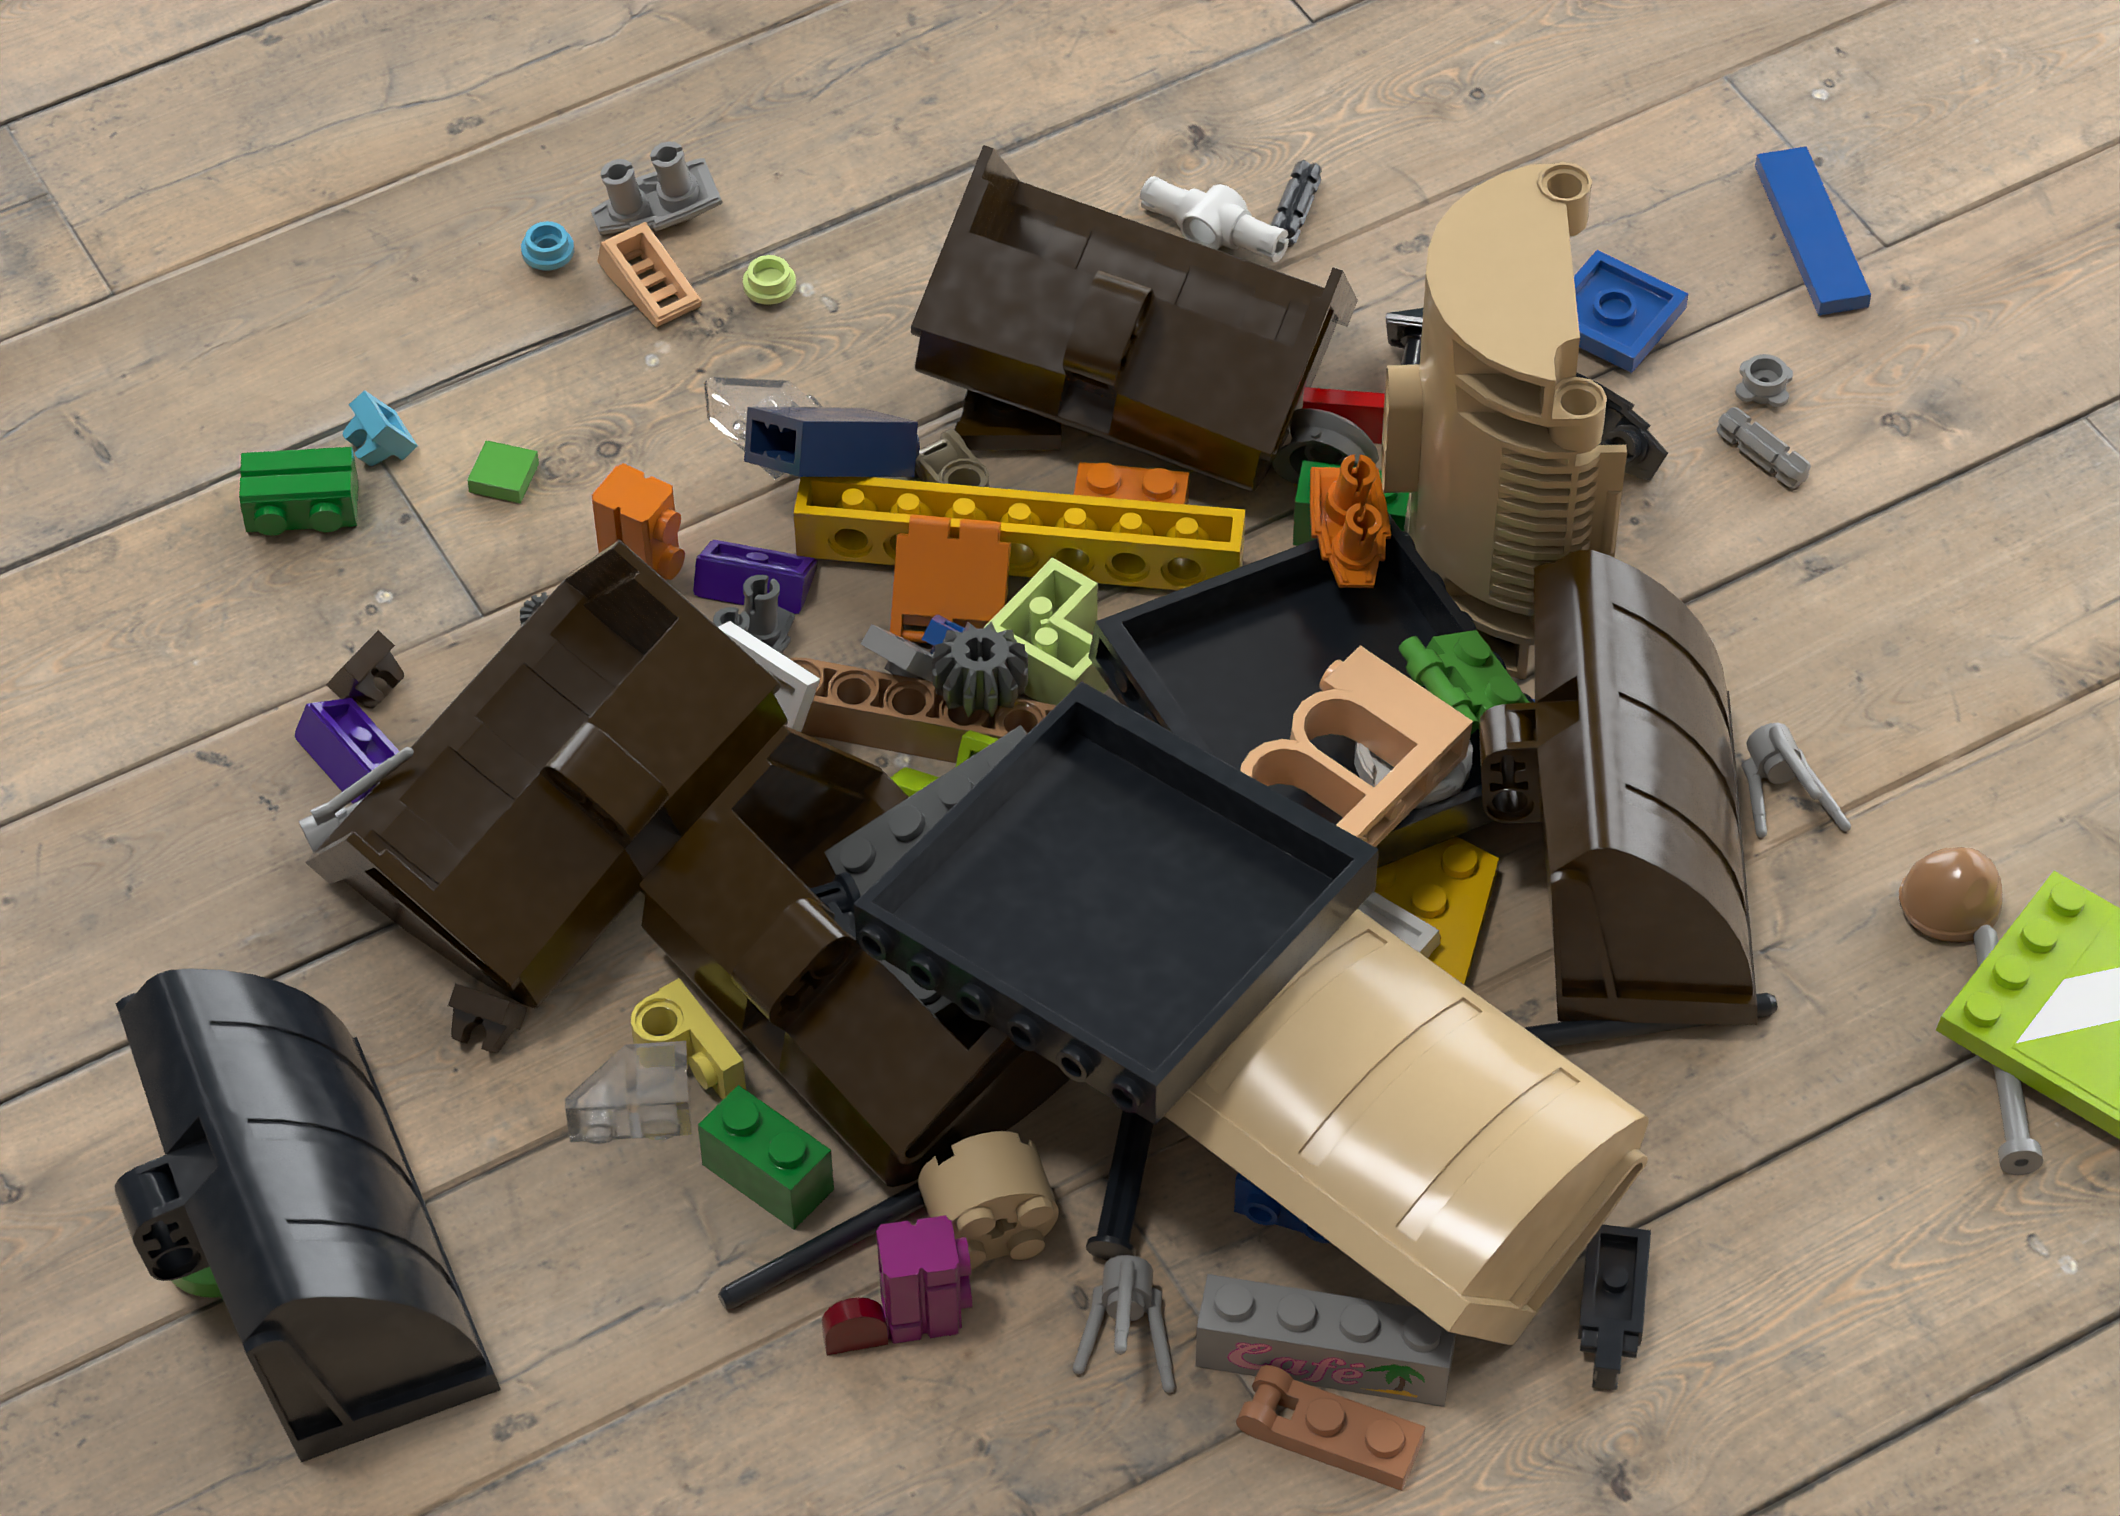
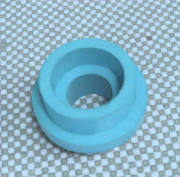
(547, 246)

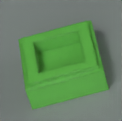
(503, 471)

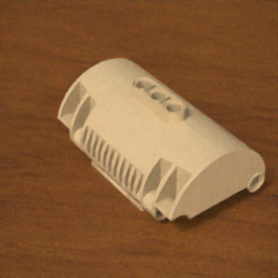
(1493, 418)

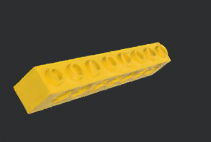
(1095, 536)

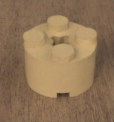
(992, 1195)

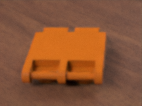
(948, 575)

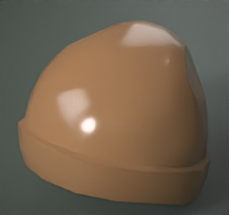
(1952, 894)

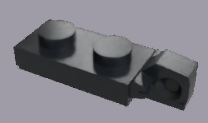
(1613, 1299)

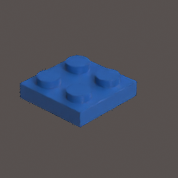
(1623, 310)

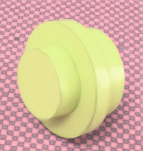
(769, 280)

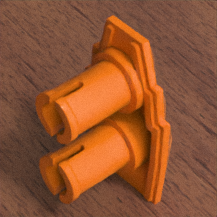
(1350, 520)

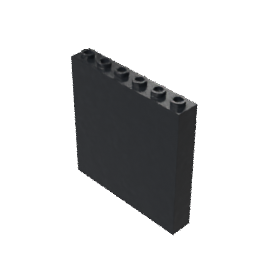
(1251, 644)
(1116, 900)

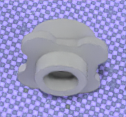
(1764, 380)

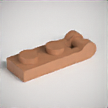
(1331, 1428)

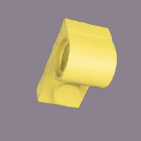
(682, 1018)

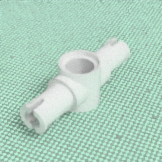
(1214, 218)

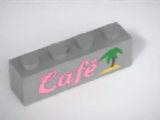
(1324, 1340)

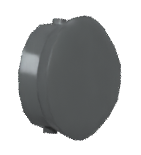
(1321, 439)

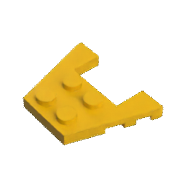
(1448, 890)

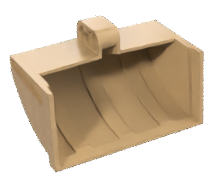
(1420, 1131)

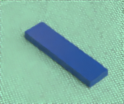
(1812, 231)

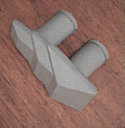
(661, 198)

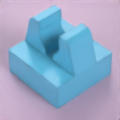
(380, 428)

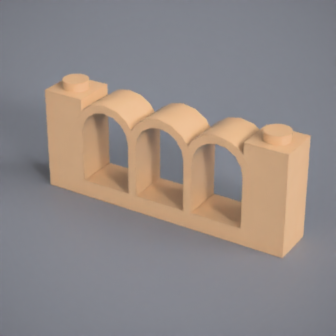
(1386, 715)

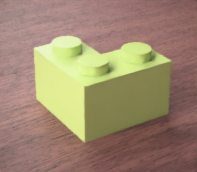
(1055, 623)

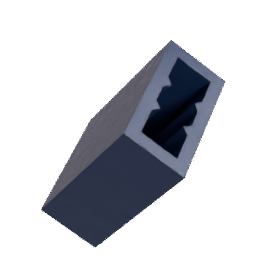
(831, 442)

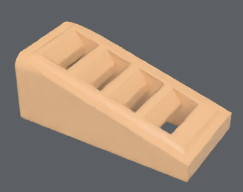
(642, 242)

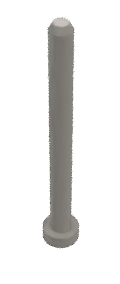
(2019, 1152)

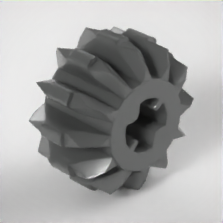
(980, 669)

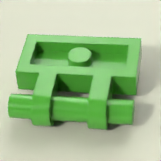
(1461, 673)

